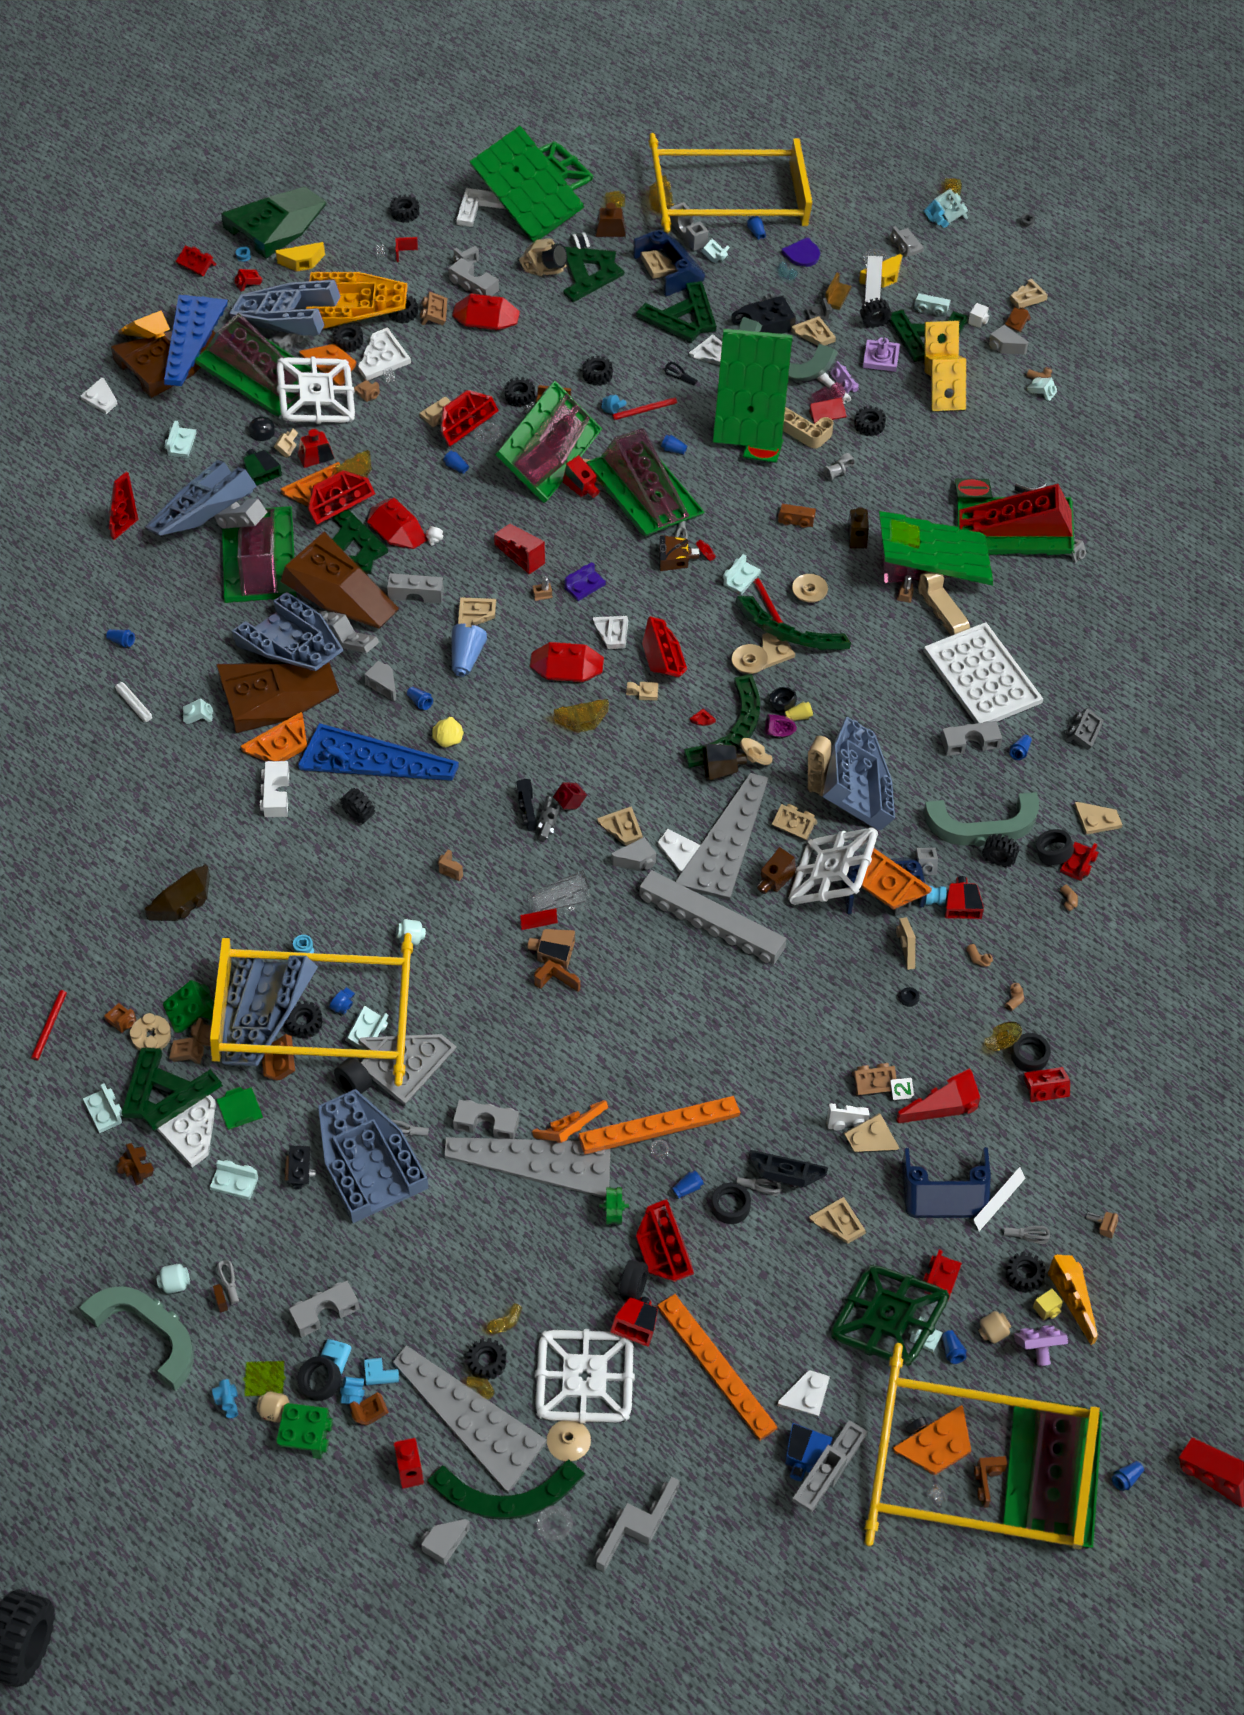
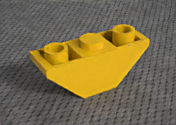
(301, 257)
(890, 271)

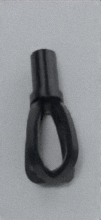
(683, 376)

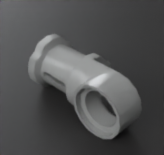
(839, 467)

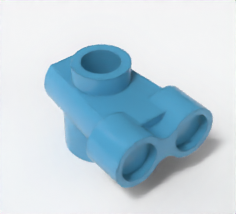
(225, 1395)

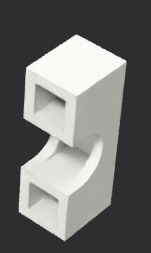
(274, 776)

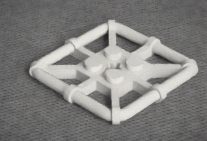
(307, 396)
(832, 866)
(574, 1386)

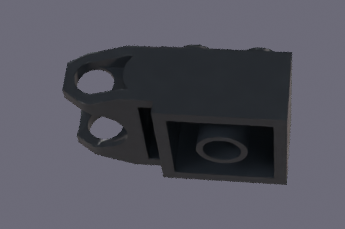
(772, 314)

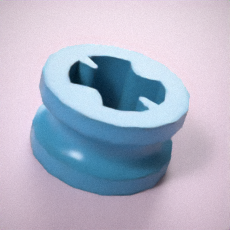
(244, 250)

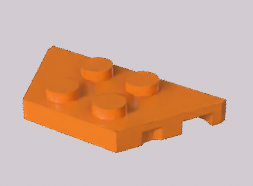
(330, 352)
(301, 489)
(279, 742)
(891, 882)
(939, 1443)

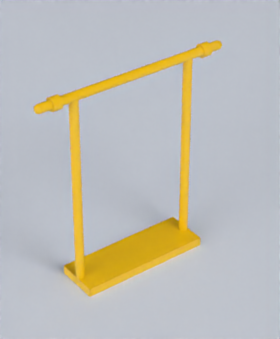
(797, 169)
(222, 992)
(1092, 1414)

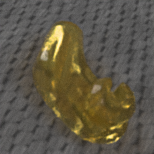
(505, 1323)

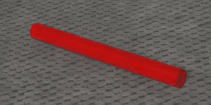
(645, 408)
(767, 600)
(48, 1025)

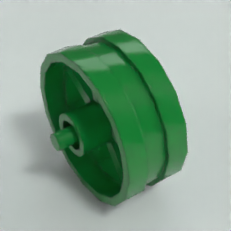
(614, 1206)

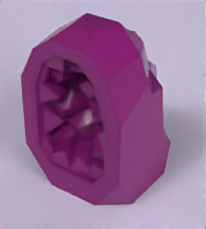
(779, 725)

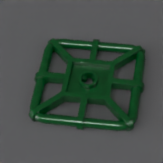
(883, 1302)

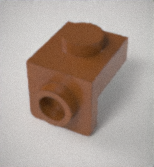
(1018, 319)
(120, 1017)
(369, 1409)

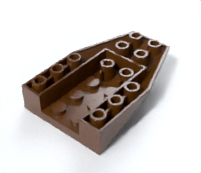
(148, 361)
(337, 583)
(273, 691)

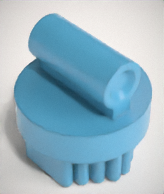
(612, 404)
(352, 1390)

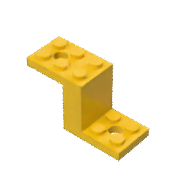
(945, 366)

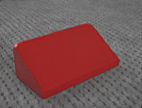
(830, 409)

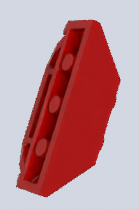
(485, 312)
(465, 414)
(338, 494)
(396, 524)
(663, 649)
(566, 662)
(663, 1243)

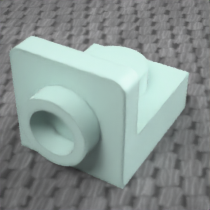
(932, 1340)

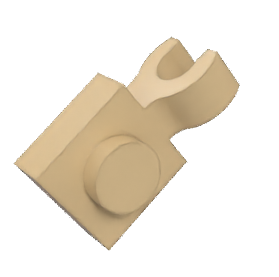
(285, 443)
(645, 690)

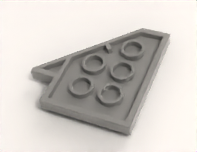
(421, 1059)

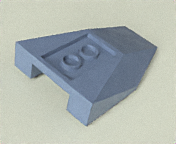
(291, 635)
(859, 776)
(260, 1003)
(367, 1156)

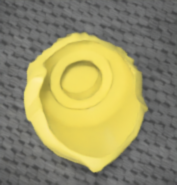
(447, 732)

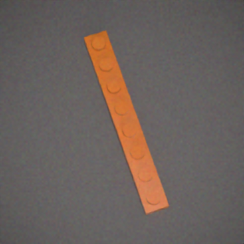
(658, 1125)
(717, 1367)

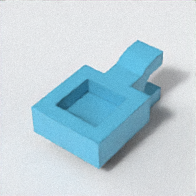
(935, 212)

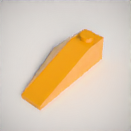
(147, 326)
(1071, 1285)

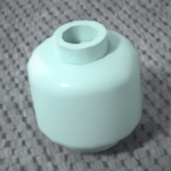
(413, 927)
(173, 1278)

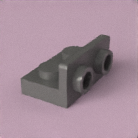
(1084, 728)

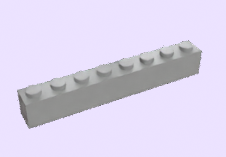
(712, 917)

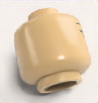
(994, 1327)
(271, 1406)

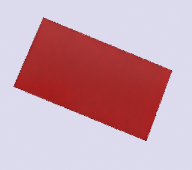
(539, 919)

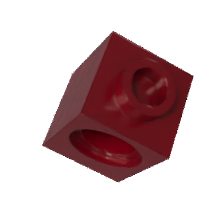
(569, 795)

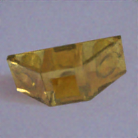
(654, 198)
(358, 465)
(582, 716)

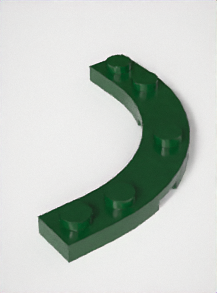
(784, 632)
(743, 728)
(506, 1506)

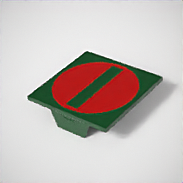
(973, 488)

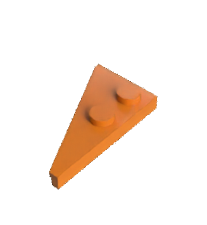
(572, 1123)

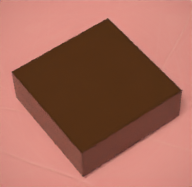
(220, 1298)

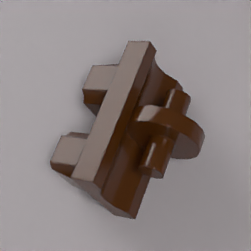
(131, 1164)

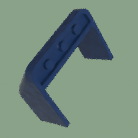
(687, 269)
(906, 863)
(945, 1198)

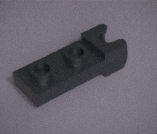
(525, 794)

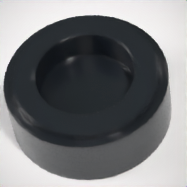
(909, 997)
(917, 1425)

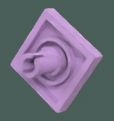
(881, 355)
(1041, 1340)

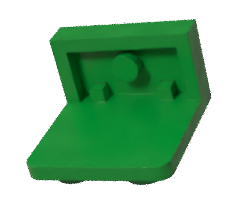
(188, 1005)
(305, 1428)

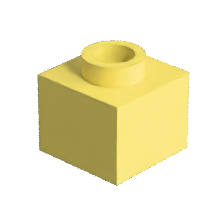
(1048, 1305)

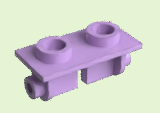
(842, 376)

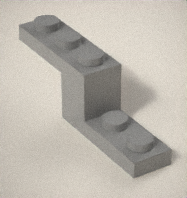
(345, 633)
(830, 1466)
(636, 1523)

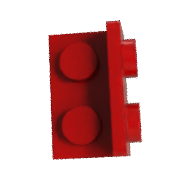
(195, 260)
(1079, 863)
(1047, 1084)
(943, 1272)

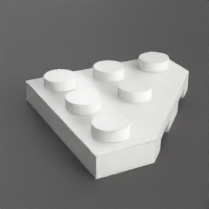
(382, 354)
(192, 1131)

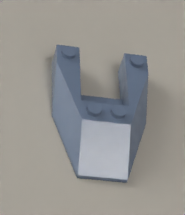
(275, 306)
(202, 499)

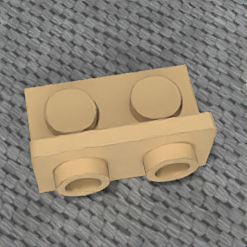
(433, 414)
(794, 822)

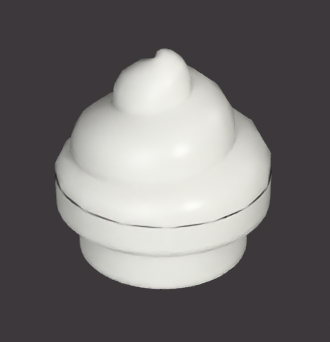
(434, 535)

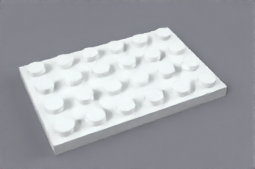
(983, 674)

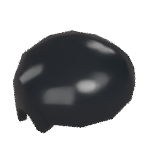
(261, 428)
(786, 696)

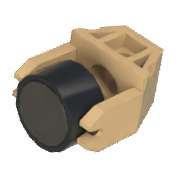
(544, 257)

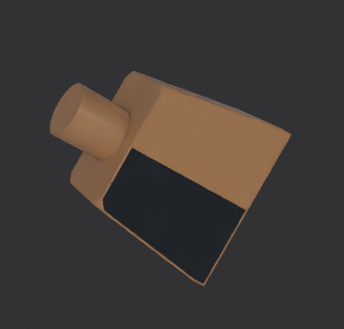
(554, 946)

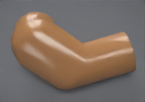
(1045, 374)
(1072, 898)
(982, 960)
(1017, 996)

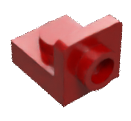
(247, 276)

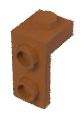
(551, 969)

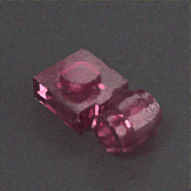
(836, 391)

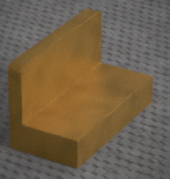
(837, 293)

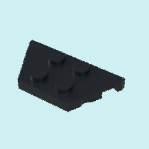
(786, 1170)

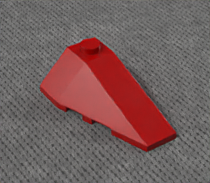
(122, 506)
(953, 1099)

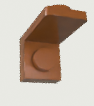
(994, 1467)

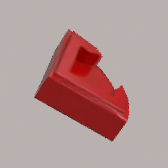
(705, 548)
(702, 718)

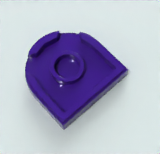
(802, 253)

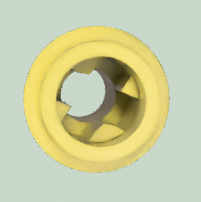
(800, 712)

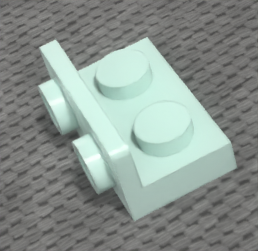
(951, 204)
(932, 305)
(179, 441)
(740, 575)
(366, 1025)
(103, 1110)
(234, 1179)

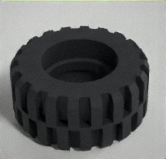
(24, 1635)

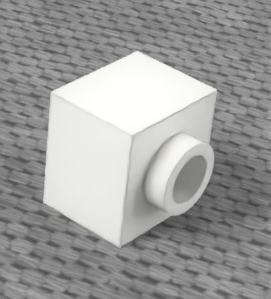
(979, 315)

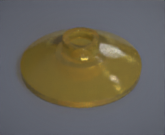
(1003, 1036)

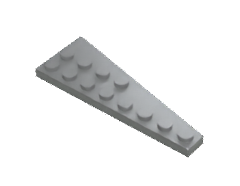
(720, 856)
(537, 1160)
(490, 1433)

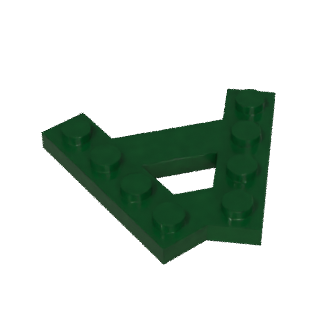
(587, 284)
(669, 318)
(910, 332)
(355, 530)
(183, 1092)

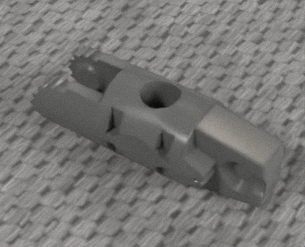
(547, 819)

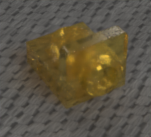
(953, 184)
(616, 197)

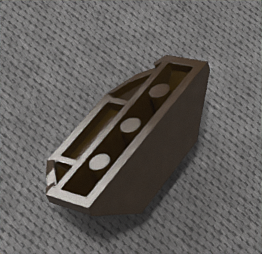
(181, 896)

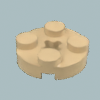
(148, 1023)

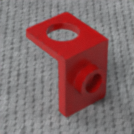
(405, 244)

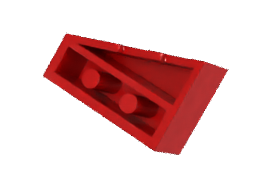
(521, 547)
(1215, 1469)

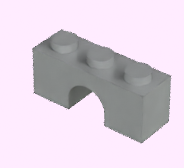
(693, 233)
(463, 274)
(241, 516)
(426, 586)
(984, 733)
(470, 1114)
(339, 1298)

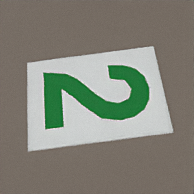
(902, 1088)

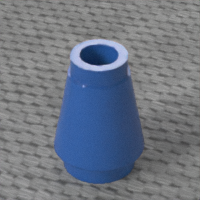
(756, 227)
(674, 445)
(455, 462)
(121, 637)
(421, 698)
(1020, 747)
(689, 1183)
(953, 1347)
(1125, 1477)

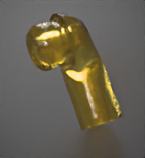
(482, 1385)

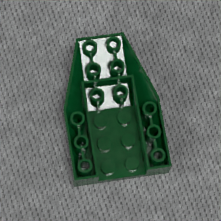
(275, 219)

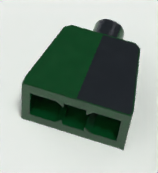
(261, 466)

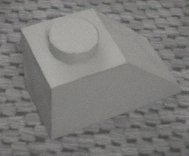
(1007, 341)
(381, 679)
(635, 856)
(444, 1539)

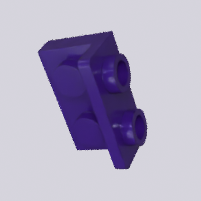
(584, 582)

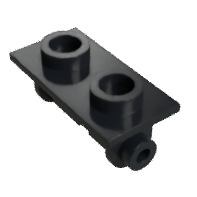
(299, 1166)

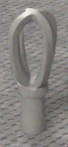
(681, 529)
(410, 1130)
(753, 1184)
(1023, 1233)
(230, 1288)

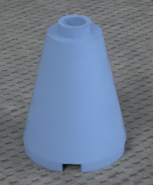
(466, 647)

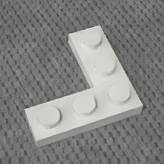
(471, 201)

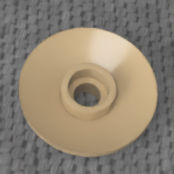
(812, 582)
(752, 653)
(755, 751)
(571, 1449)

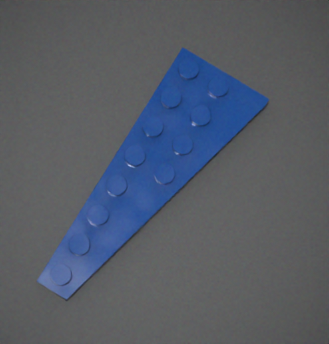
(191, 330)
(373, 757)

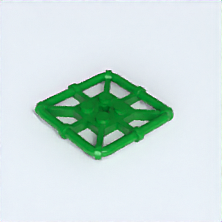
(584, 174)

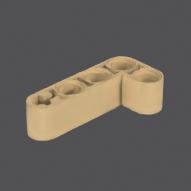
(806, 432)
(944, 607)
(818, 764)

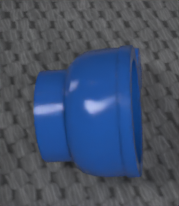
(342, 1001)

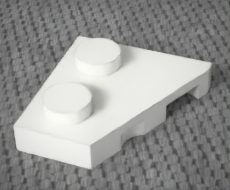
(708, 350)
(100, 396)
(612, 630)
(678, 849)
(840, 1118)
(806, 1394)

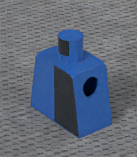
(805, 1450)

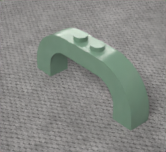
(811, 370)
(977, 833)
(119, 1299)

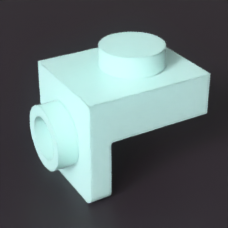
(714, 251)
(1044, 386)
(196, 711)

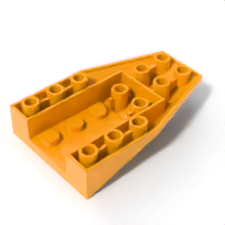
(361, 297)

